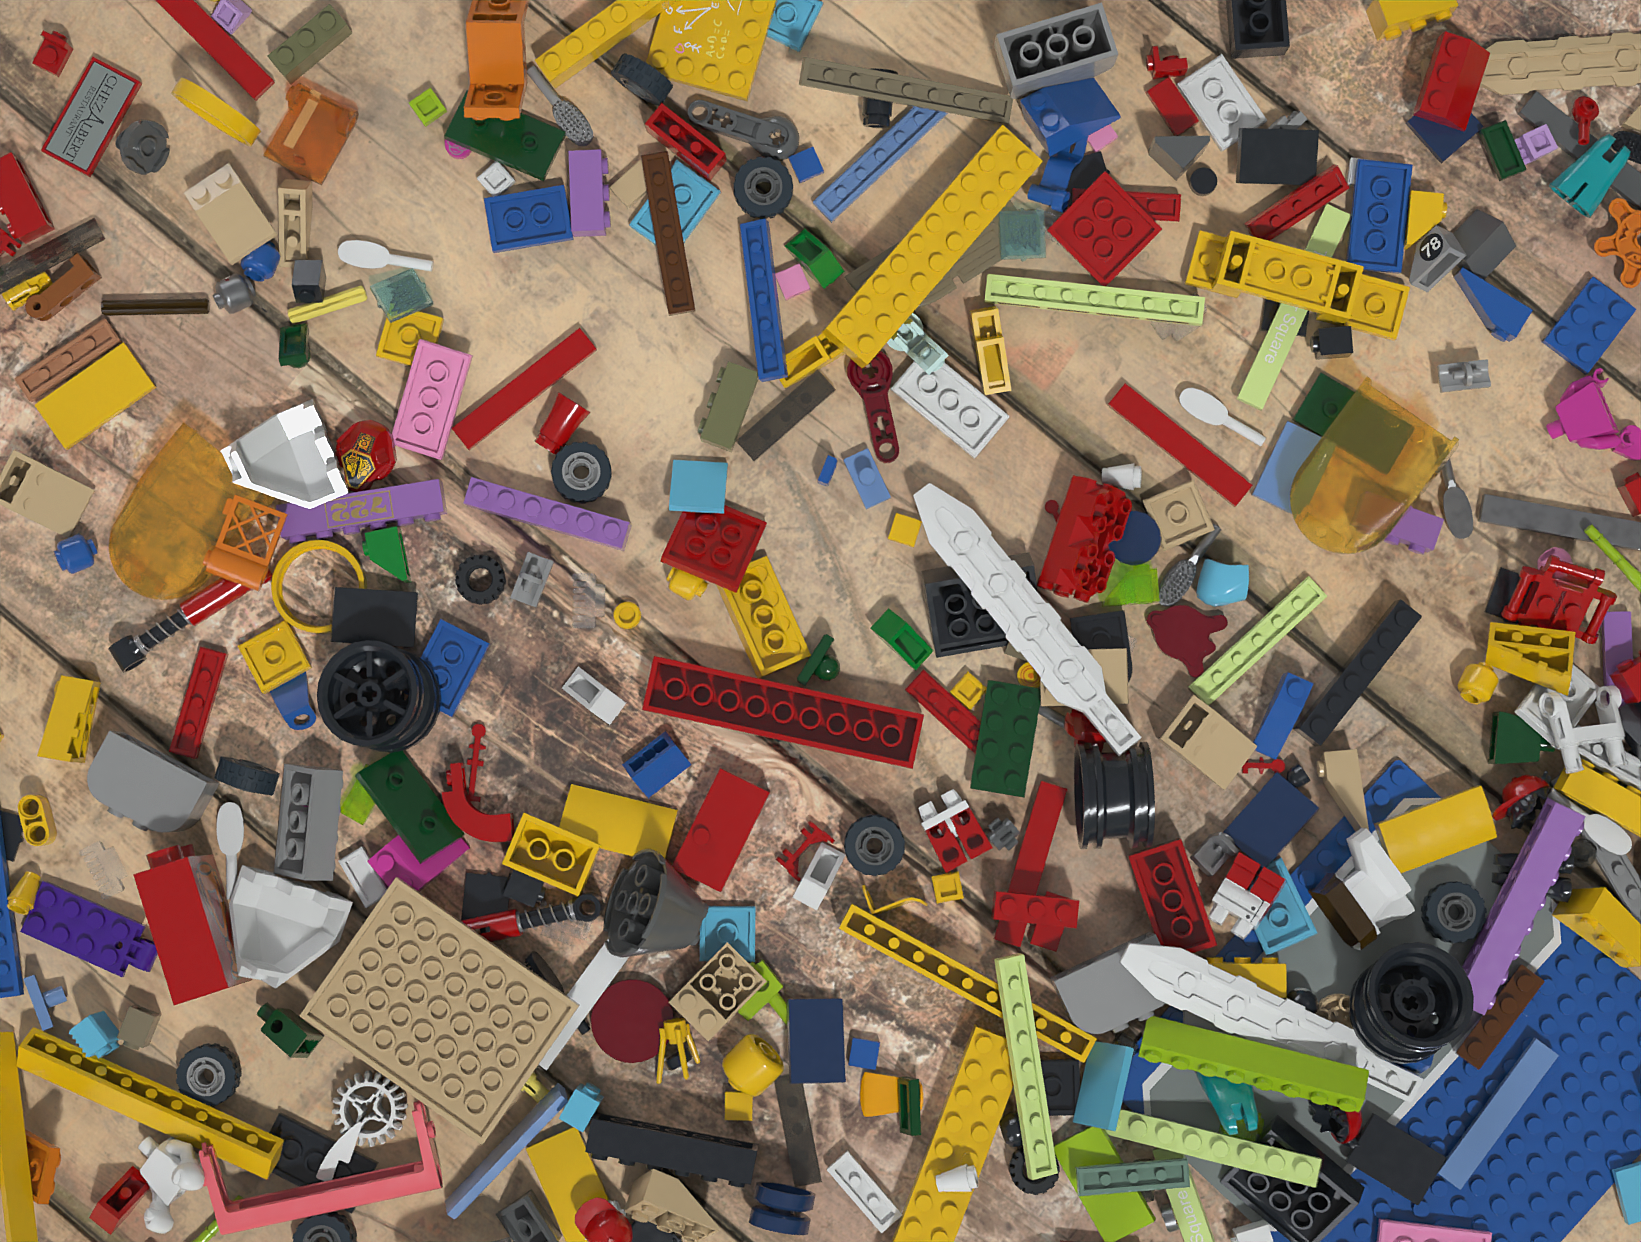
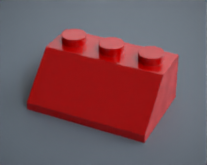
(1452, 81)

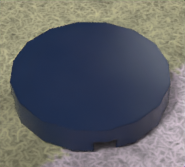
(1139, 541)

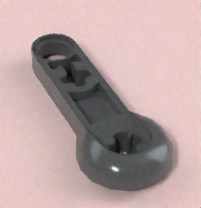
(751, 129)

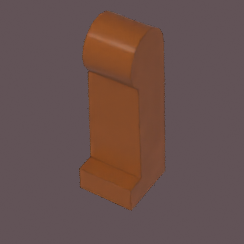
(63, 290)

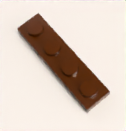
(1500, 1017)

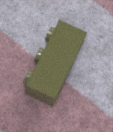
(310, 44)
(728, 406)

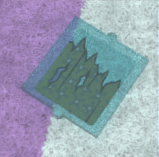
(1022, 234)
(401, 295)

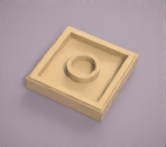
(1179, 514)

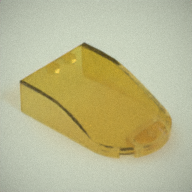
(1366, 473)
(177, 518)

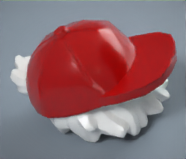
(603, 1221)

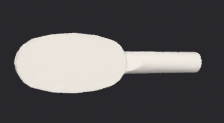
(372, 256)
(1213, 412)
(1599, 828)
(230, 840)

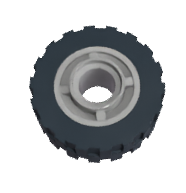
(581, 489)
(222, 1064)

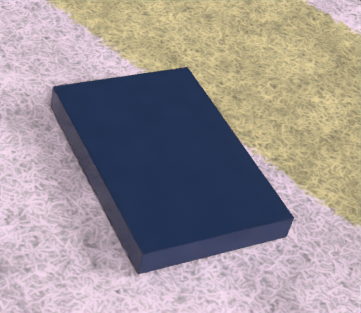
(1271, 820)
(816, 1041)

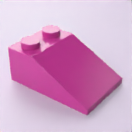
(398, 861)

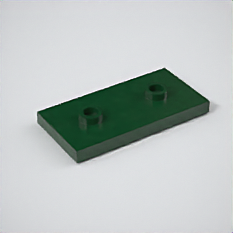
(517, 143)
(1322, 404)
(409, 805)

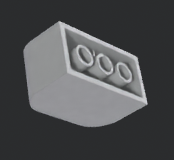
(1056, 51)
(148, 785)
(1103, 993)

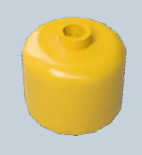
(752, 1065)

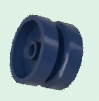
(782, 1208)

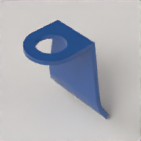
(293, 700)

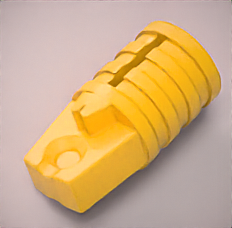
(18, 295)

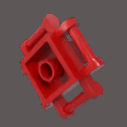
(1560, 598)

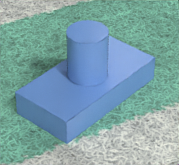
(867, 478)
(44, 1000)

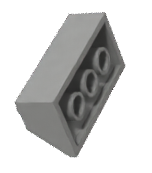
(308, 834)

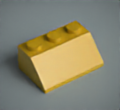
(551, 854)

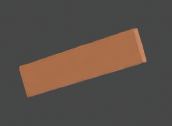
(68, 360)

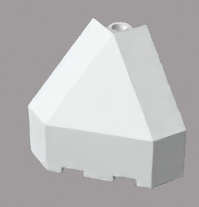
(288, 458)
(282, 924)

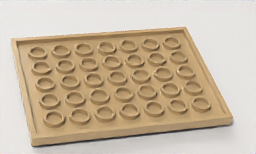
(439, 1010)

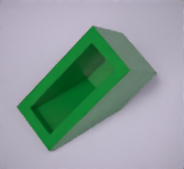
(814, 258)
(388, 551)
(902, 639)

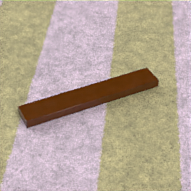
(668, 233)

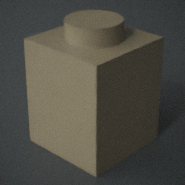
(138, 1027)

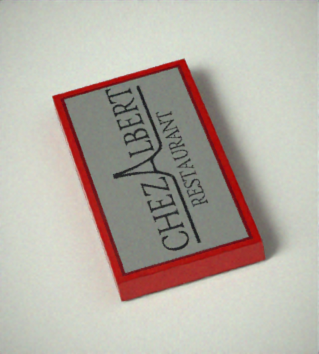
(91, 117)

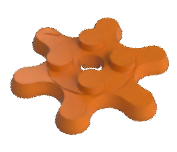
(1623, 241)

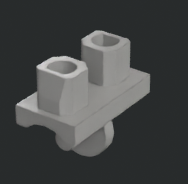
(1463, 376)
(532, 579)

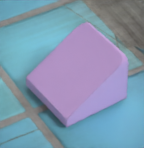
(231, 14)

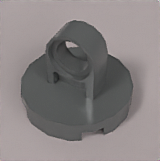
(143, 146)

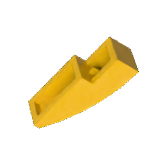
(990, 350)
(808, 358)

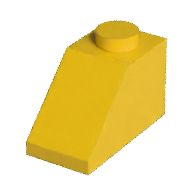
(1424, 213)

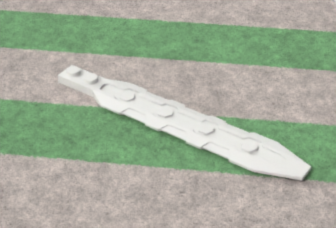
(1021, 613)
(1256, 1014)

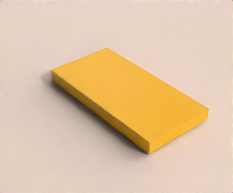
(95, 396)
(566, 1177)

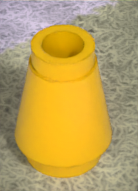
(24, 894)

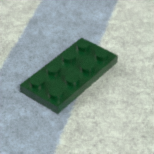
(1005, 738)

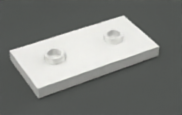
(951, 406)

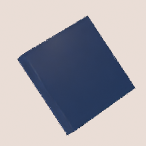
(1441, 139)

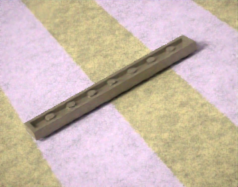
(905, 90)

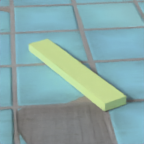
(1257, 641)

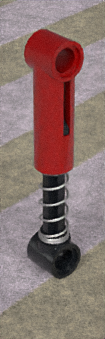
(132, 651)
(512, 922)

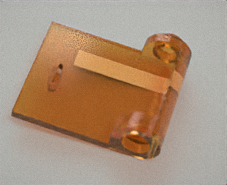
(312, 130)

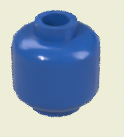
(261, 262)
(75, 553)

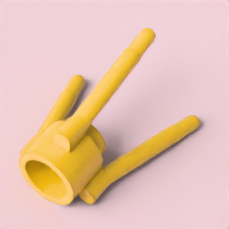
(676, 1031)

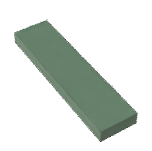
(1132, 1176)

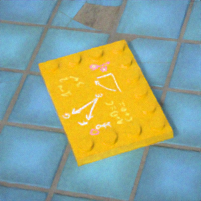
(712, 43)

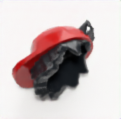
(1522, 798)
(1341, 1124)

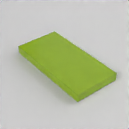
(1114, 1213)

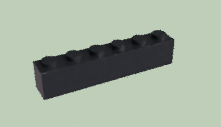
(1357, 673)

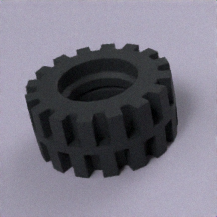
(463, 576)
(1023, 1183)

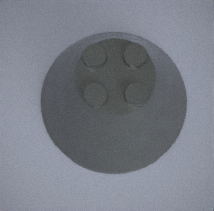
(652, 909)

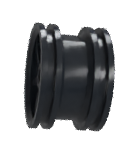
(413, 716)
(1114, 795)
(1428, 968)

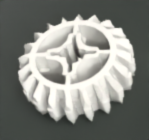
(381, 1113)

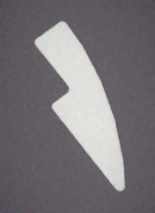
(341, 1151)

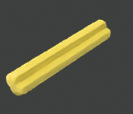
(330, 304)

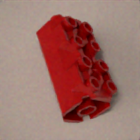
(1079, 552)

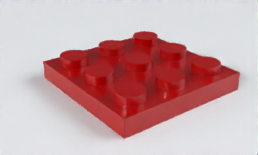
(1104, 229)
(714, 545)

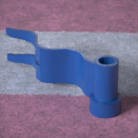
(1056, 177)

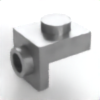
(1214, 852)

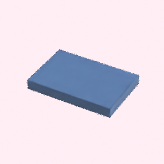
(1284, 462)

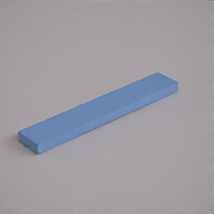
(876, 161)
(1497, 1113)
(506, 1151)

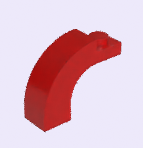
(467, 817)

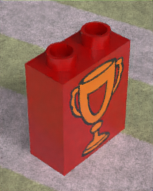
(189, 922)

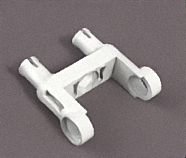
(1568, 738)

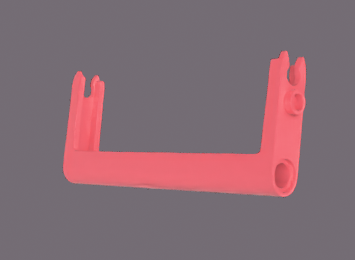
(326, 1195)

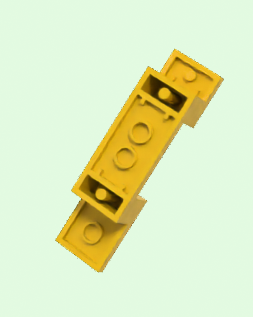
(1298, 279)

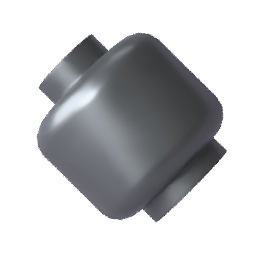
(234, 293)

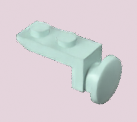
(918, 345)

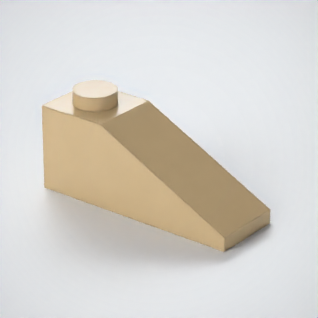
(294, 220)
(1344, 783)

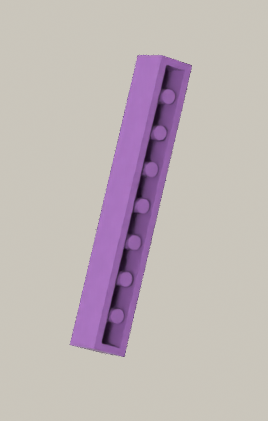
(1520, 900)

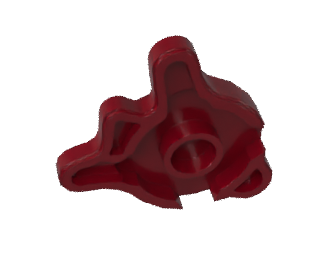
(1184, 635)

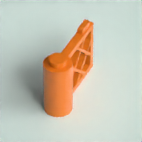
(236, 564)

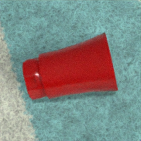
(560, 423)

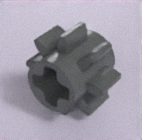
(1003, 834)

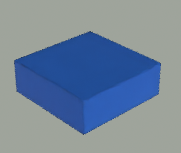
(806, 165)
(827, 471)
(864, 1053)

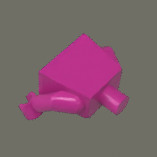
(1587, 416)

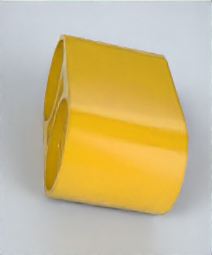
(31, 822)

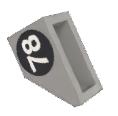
(1435, 258)

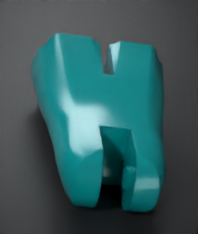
(1590, 176)
(1230, 1102)

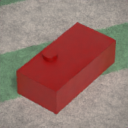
(720, 830)
(1172, 896)

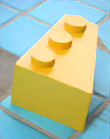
(1532, 654)
(70, 720)
(1603, 923)

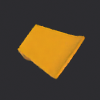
(880, 1094)

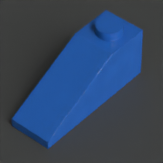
(1494, 307)
(1282, 714)

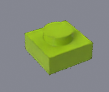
(427, 107)

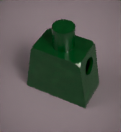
(1514, 740)
(289, 1031)

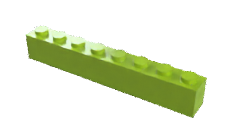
(1254, 1064)

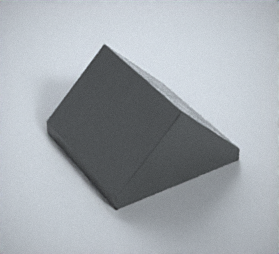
(1177, 153)
(1484, 242)
(528, 1220)

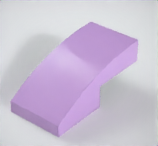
(1536, 144)

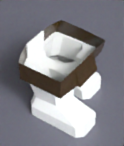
(1367, 896)

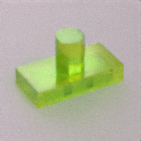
(358, 803)

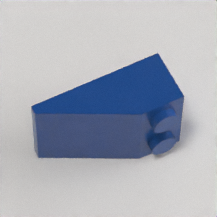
(1067, 113)

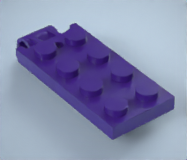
(88, 931)

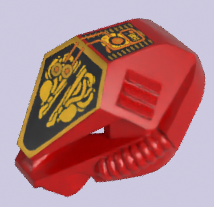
(365, 454)

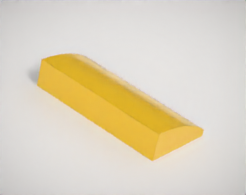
(764, 620)
(618, 821)
(1437, 829)

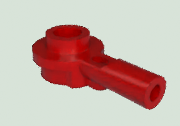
(1584, 112)

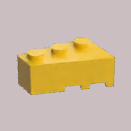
(1395, 16)

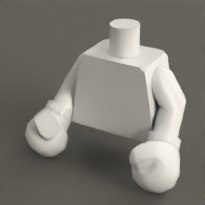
(169, 1173)

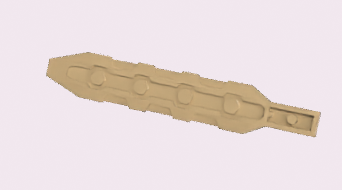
(1561, 64)

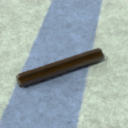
(155, 307)

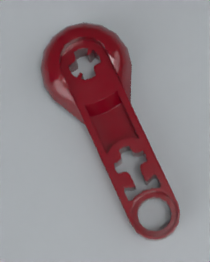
(876, 400)

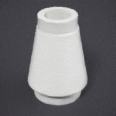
(1123, 476)
(958, 1179)

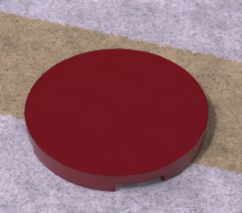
(629, 1020)

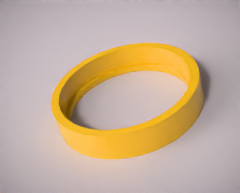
(216, 112)
(286, 561)

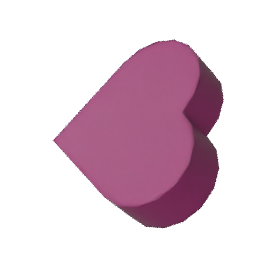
(1634, 451)

